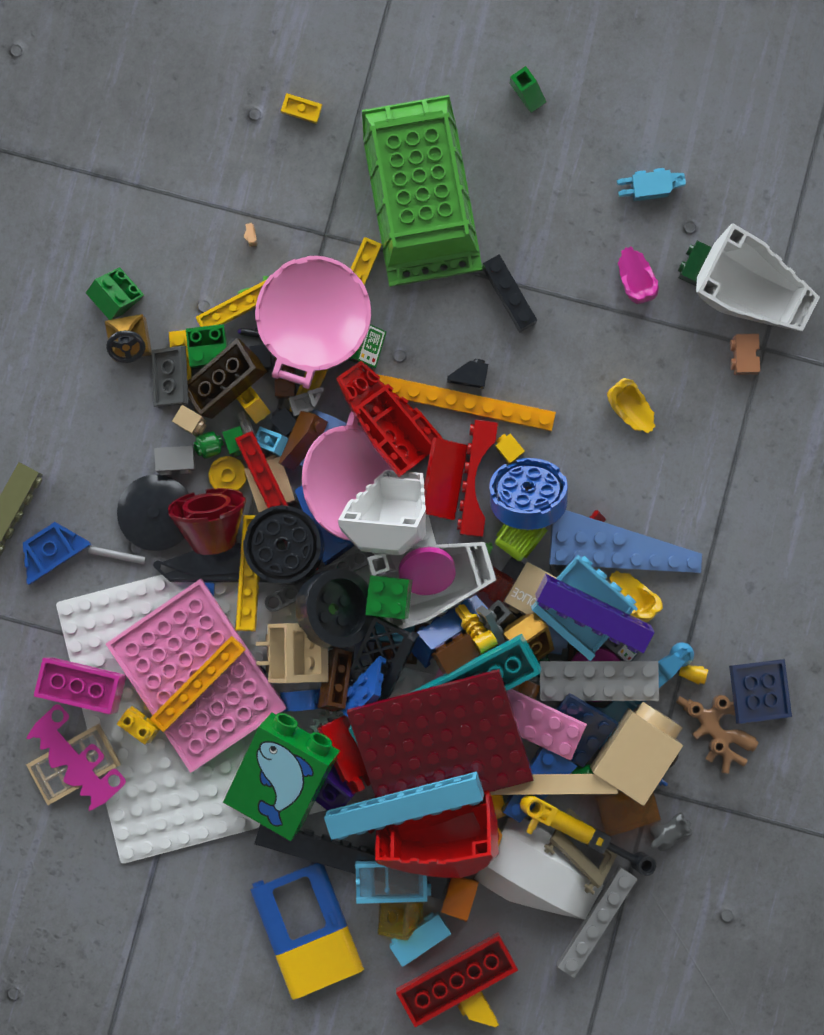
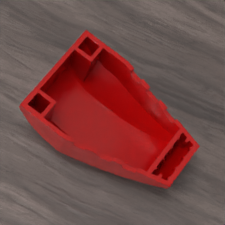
(442, 844)

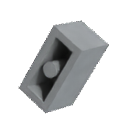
(174, 460)

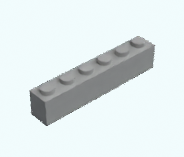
(596, 921)

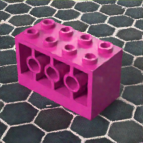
(80, 685)

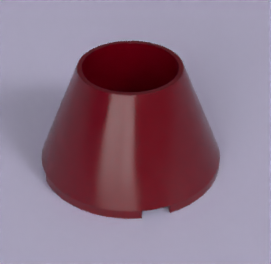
(209, 519)

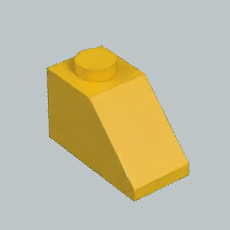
(253, 405)
(478, 1010)

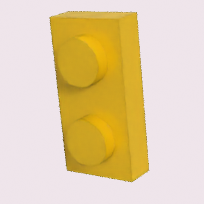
(301, 108)

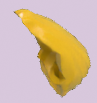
(631, 405)
(646, 601)

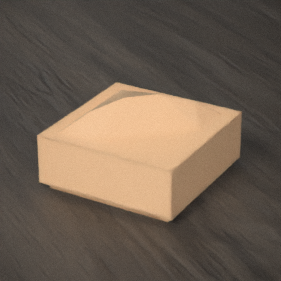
(250, 234)

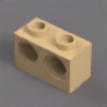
(190, 421)

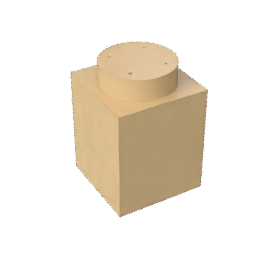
(638, 752)

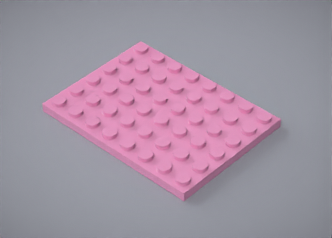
(169, 648)

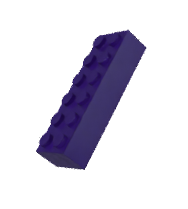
(594, 613)

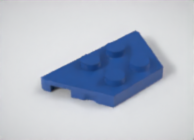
(50, 549)
(367, 686)

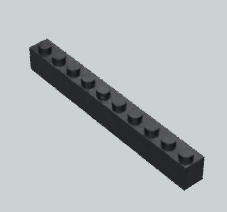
(329, 852)

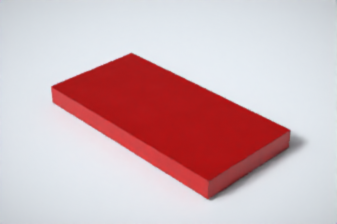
(444, 478)

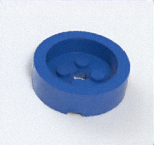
(533, 507)

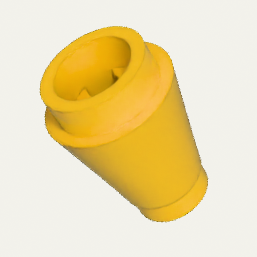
(694, 673)

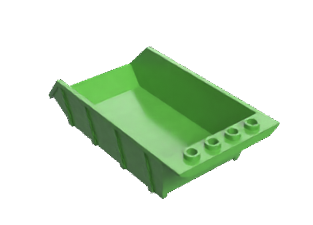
(420, 190)

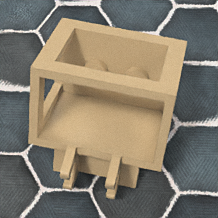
(293, 656)

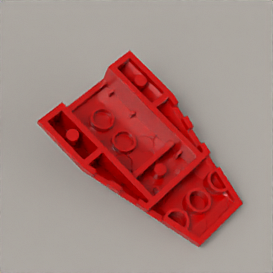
(392, 425)

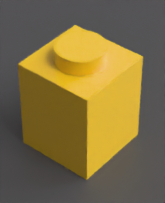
(509, 448)

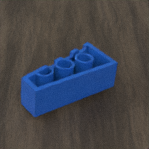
(333, 546)
(441, 631)
(542, 763)

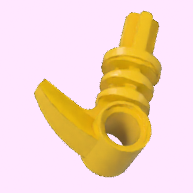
(482, 638)

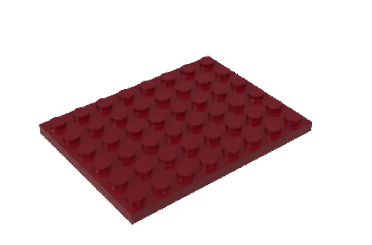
(442, 736)

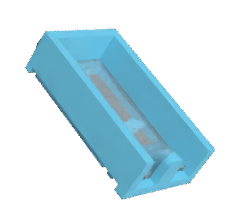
(385, 885)

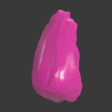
(637, 276)

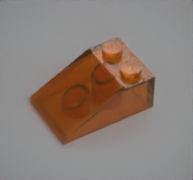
(622, 813)

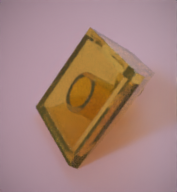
(399, 919)

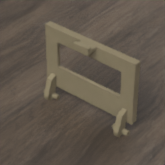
(594, 874)

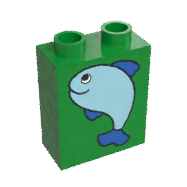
(281, 775)

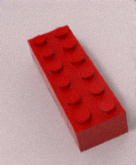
(456, 979)

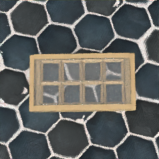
(51, 779)

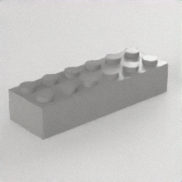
(599, 680)

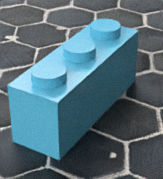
(424, 937)

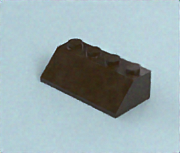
(224, 379)

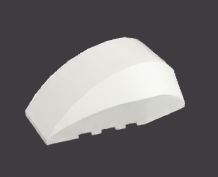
(753, 283)
(387, 515)
(473, 574)
(536, 878)

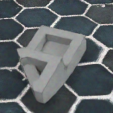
(305, 402)

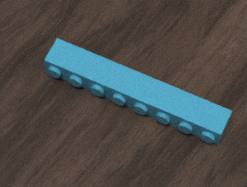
(404, 805)

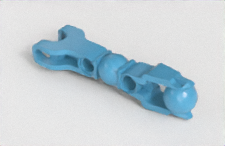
(680, 656)

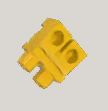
(137, 726)

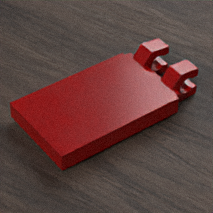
(349, 760)

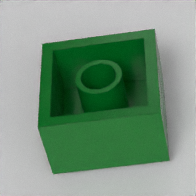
(389, 597)

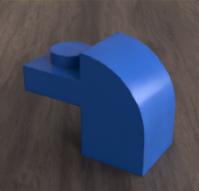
(300, 700)

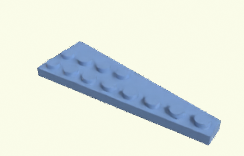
(615, 547)

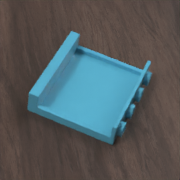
(585, 578)

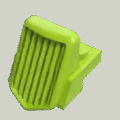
(519, 542)

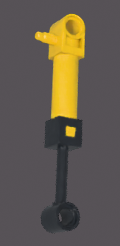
(585, 833)

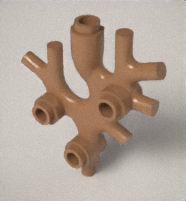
(710, 725)

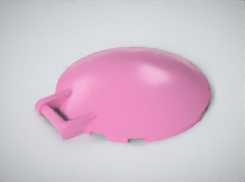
(312, 316)
(338, 469)

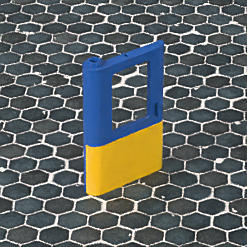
(319, 956)

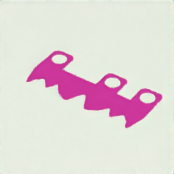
(79, 768)

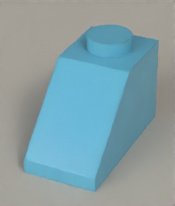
(271, 441)

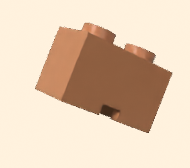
(745, 357)

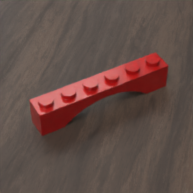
(483, 439)

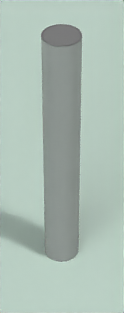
(116, 555)

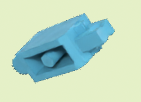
(651, 184)

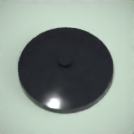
(145, 514)

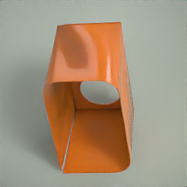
(459, 898)

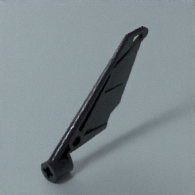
(209, 568)

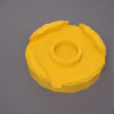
(232, 478)

